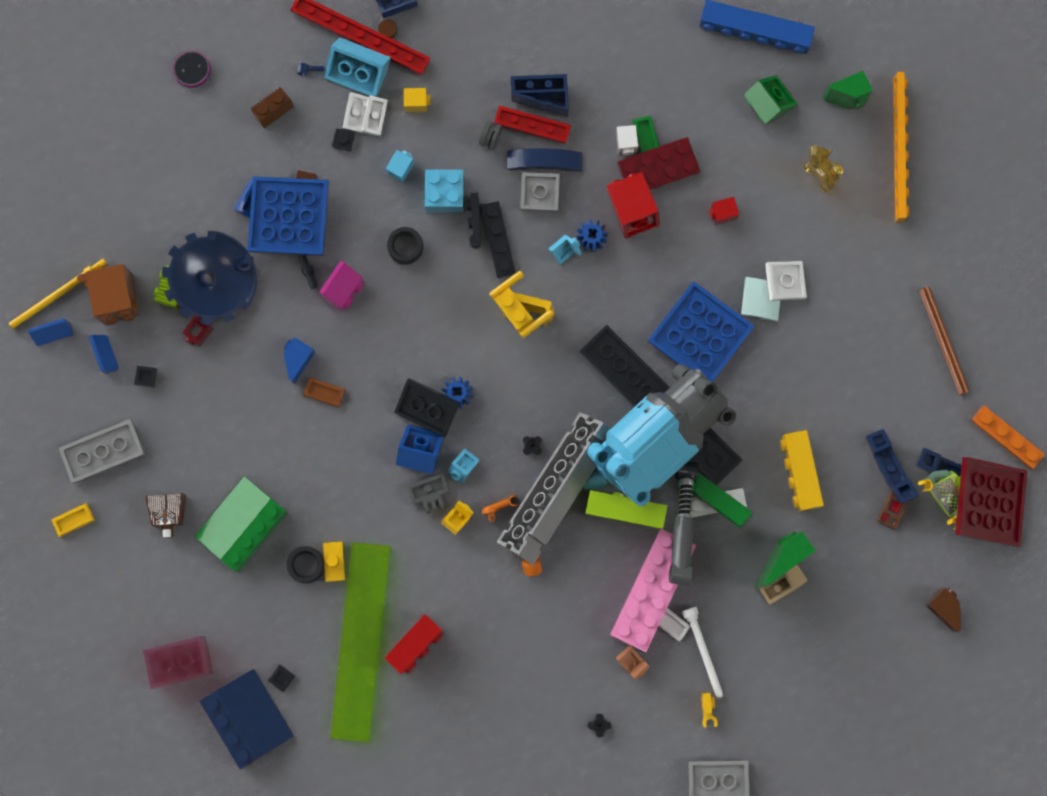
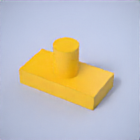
(334, 561)

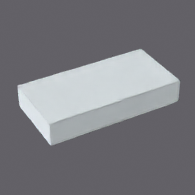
(674, 625)

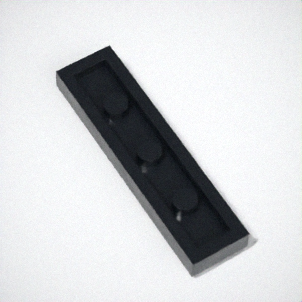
(498, 239)

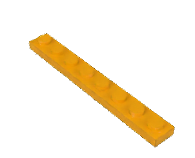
(901, 156)

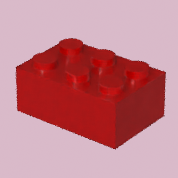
(414, 645)

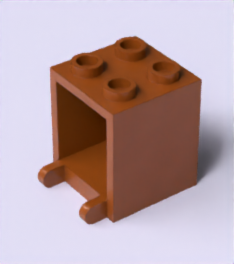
(111, 294)

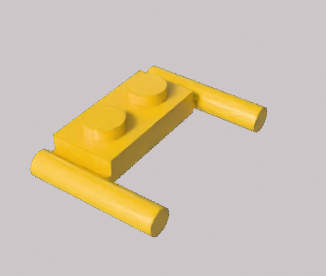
(514, 309)

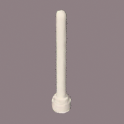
(691, 616)

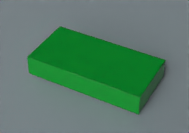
(645, 134)

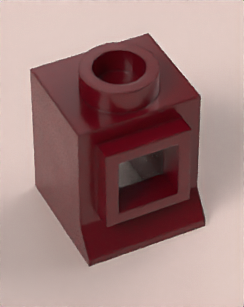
(196, 332)

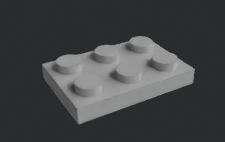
(718, 778)

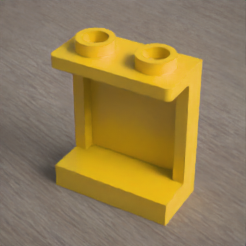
(535, 305)

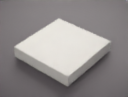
(786, 280)

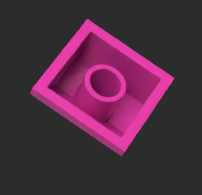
(342, 286)

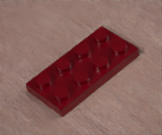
(662, 164)

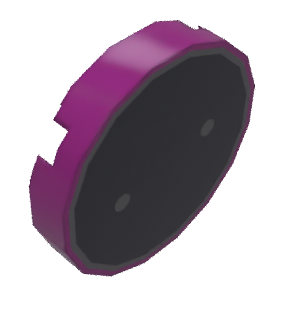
(191, 69)

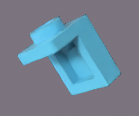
(565, 248)

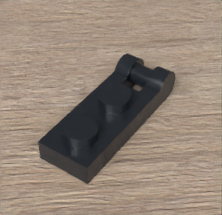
(474, 221)

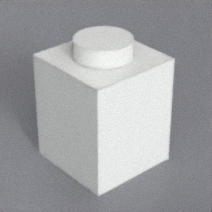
(627, 140)

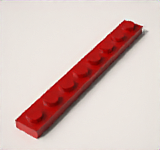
(361, 35)

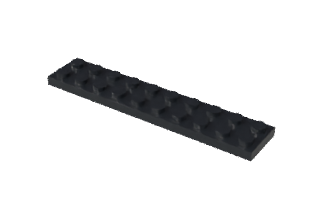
(636, 380)

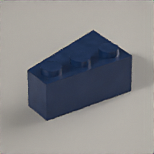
(542, 92)

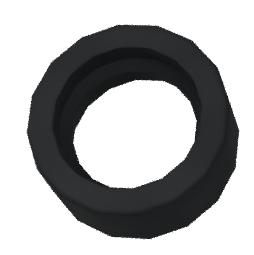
(407, 259)
(291, 568)

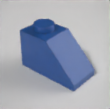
(297, 357)

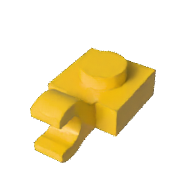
(708, 704)

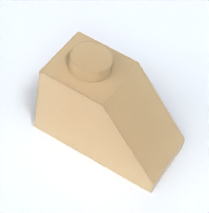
(784, 585)

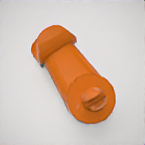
(492, 509)

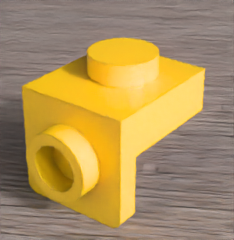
(457, 517)

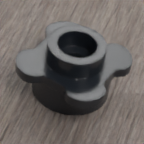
(532, 450)
(593, 725)

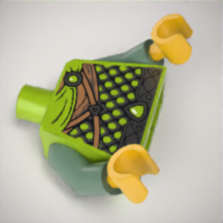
(944, 489)

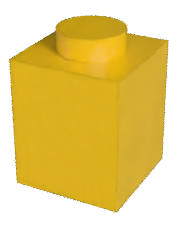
(416, 99)

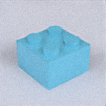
(444, 191)

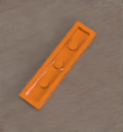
(1007, 437)

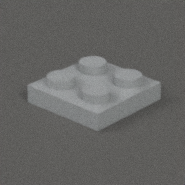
(539, 192)

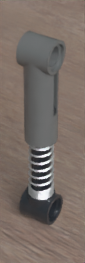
(680, 568)

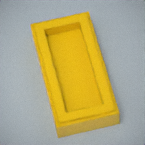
(73, 520)

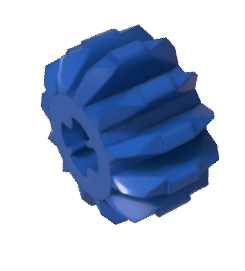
(592, 228)
(457, 386)

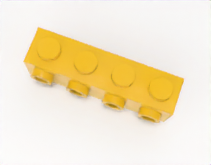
(802, 471)

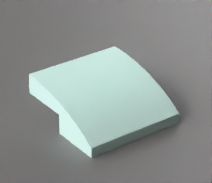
(757, 301)

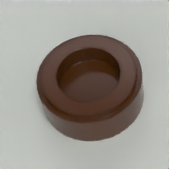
(388, 28)

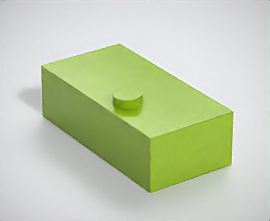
(624, 509)

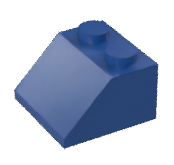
(419, 449)

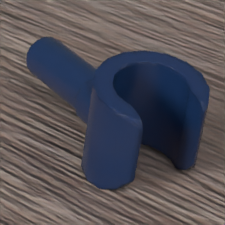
(303, 68)

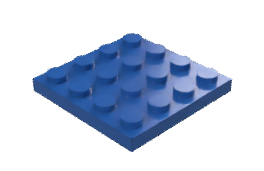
(288, 216)
(701, 332)

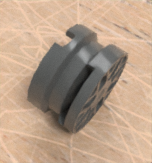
(490, 135)

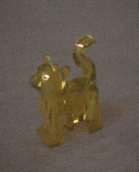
(823, 168)

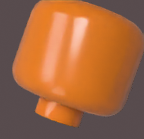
(532, 570)

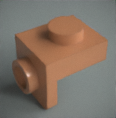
(632, 662)

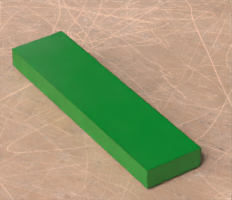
(721, 501)

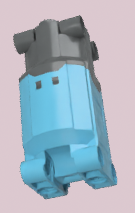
(660, 434)

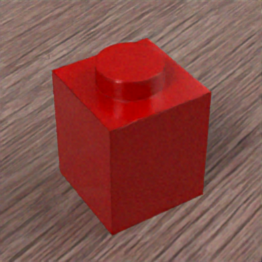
(723, 211)

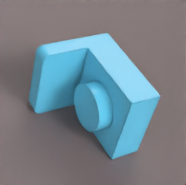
(463, 466)

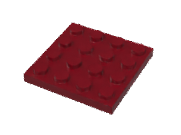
(991, 502)

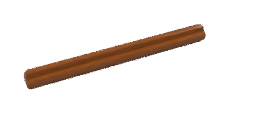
(944, 341)

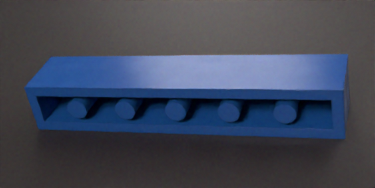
(757, 27)

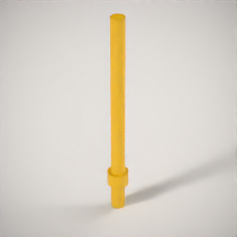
(54, 296)

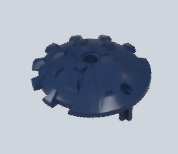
(228, 266)

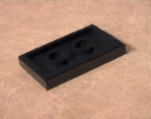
(427, 407)

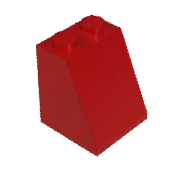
(633, 205)

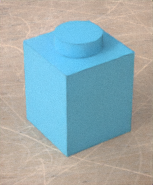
(400, 165)

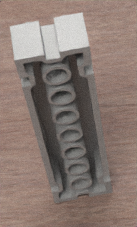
(554, 490)

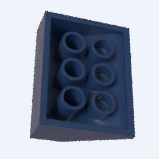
(246, 719)

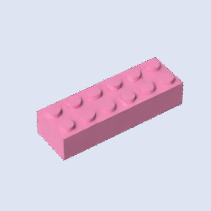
(648, 596)

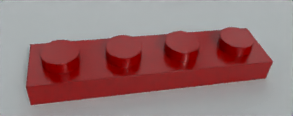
(532, 124)

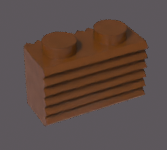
(272, 107)

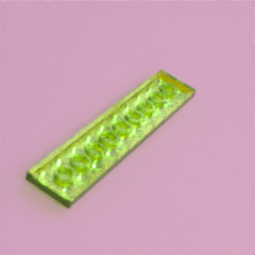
(360, 642)

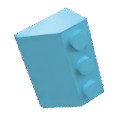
(356, 67)

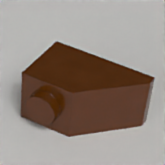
(946, 608)

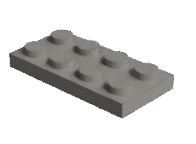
(101, 451)

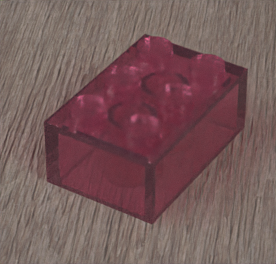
(178, 662)

